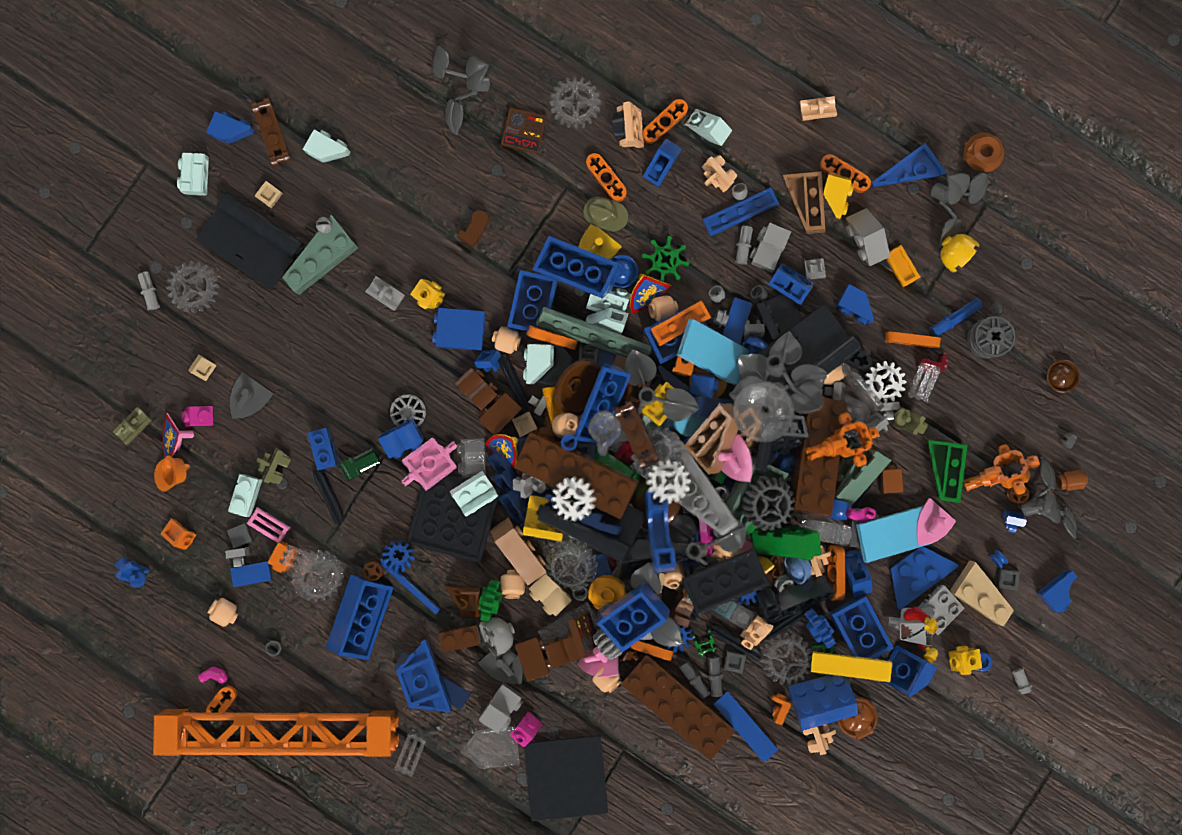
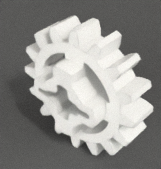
(888, 375)
(663, 476)
(573, 507)

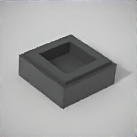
(239, 535)
(1008, 579)
(734, 661)

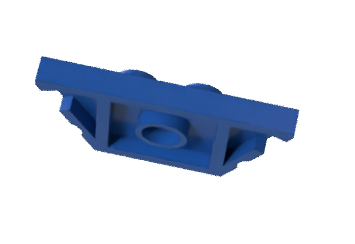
(917, 574)
(422, 681)

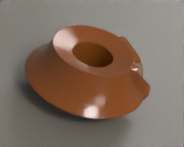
(983, 152)
(861, 724)

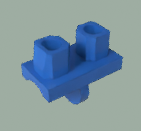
(131, 572)

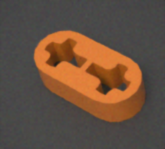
(225, 705)

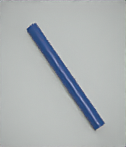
(412, 588)

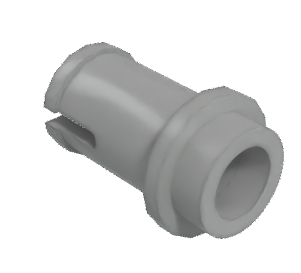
(1022, 681)

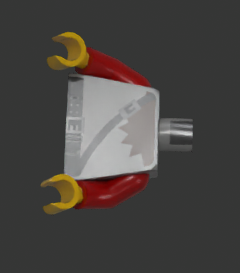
(918, 627)

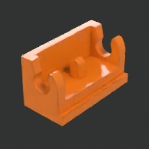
(681, 368)

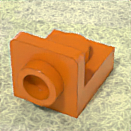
(177, 534)
(780, 711)

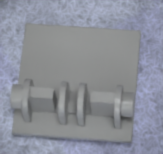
(945, 607)

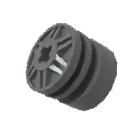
(980, 336)

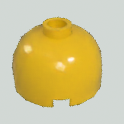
(957, 251)

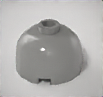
(497, 634)

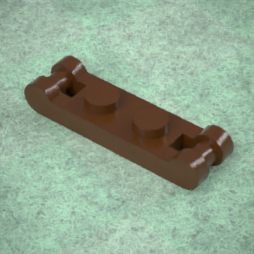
(271, 131)
(636, 434)

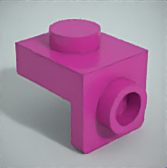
(198, 416)
(526, 729)

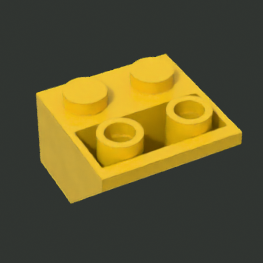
(836, 192)

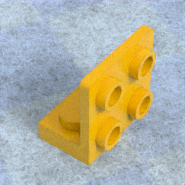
(656, 411)
(536, 528)

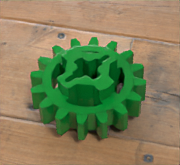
(490, 600)

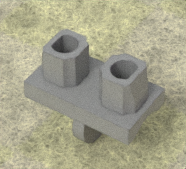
(385, 293)
(528, 485)

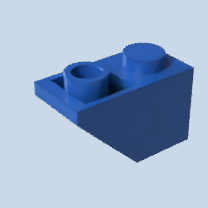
(228, 129)
(856, 304)
(704, 384)

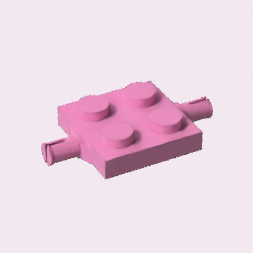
(429, 463)

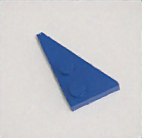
(916, 166)

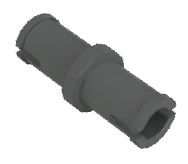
(715, 676)
(694, 680)

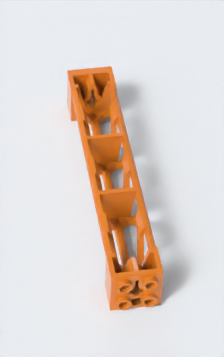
(174, 725)

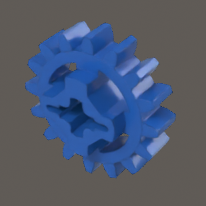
(819, 628)

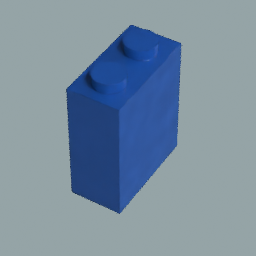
(459, 329)

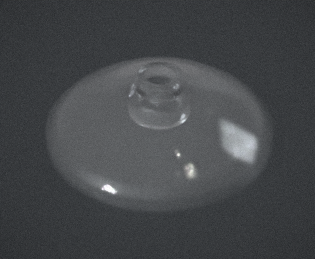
(756, 423)

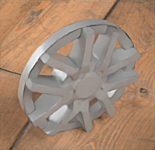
(407, 411)

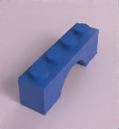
(658, 531)

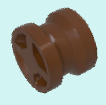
(1010, 494)
(368, 571)

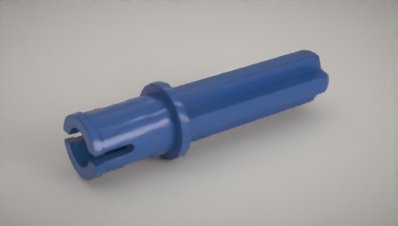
(956, 317)

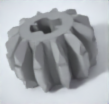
(606, 645)

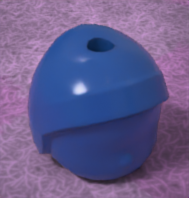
(785, 462)

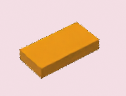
(902, 266)

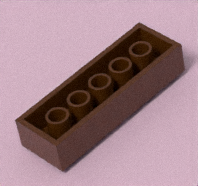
(551, 463)
(815, 479)
(677, 706)

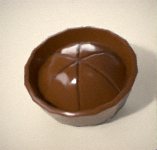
(1063, 376)

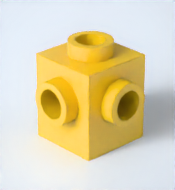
(428, 294)
(965, 660)

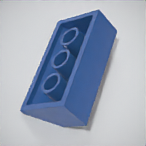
(577, 267)
(604, 397)
(359, 618)

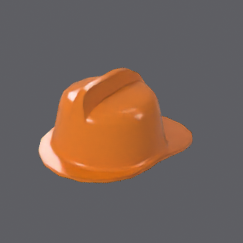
(170, 473)

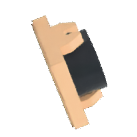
(628, 125)

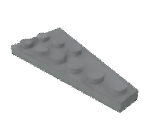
(702, 497)

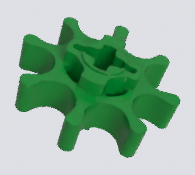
(662, 251)

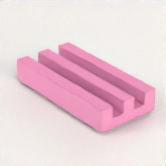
(282, 533)

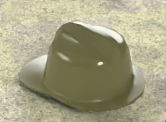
(605, 213)

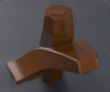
(629, 654)

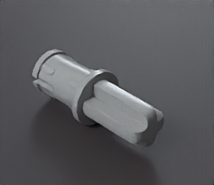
(744, 245)
(148, 291)

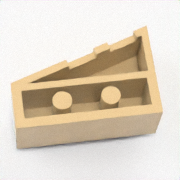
(980, 594)

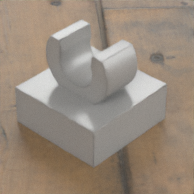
(814, 269)
(753, 330)
(837, 392)
(540, 405)
(888, 410)
(878, 421)
(237, 555)

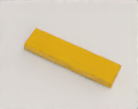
(851, 666)

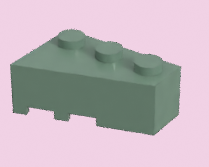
(855, 480)

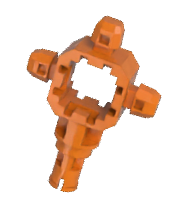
(837, 444)
(994, 475)

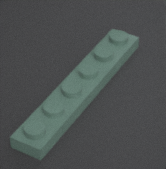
(589, 333)

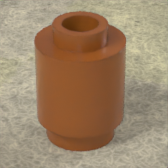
(1072, 480)

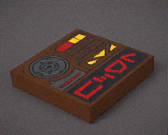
(523, 130)
(582, 632)

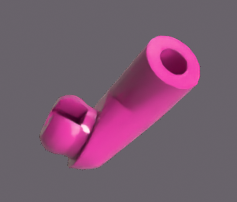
(861, 515)
(214, 673)

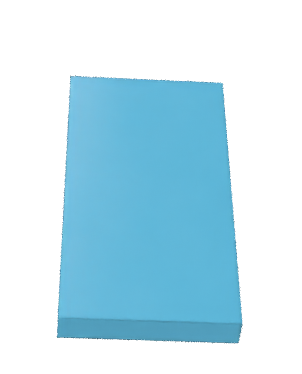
(711, 351)
(889, 534)

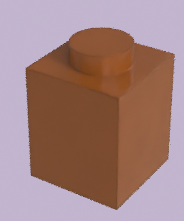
(891, 480)

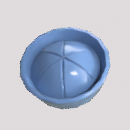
(797, 569)

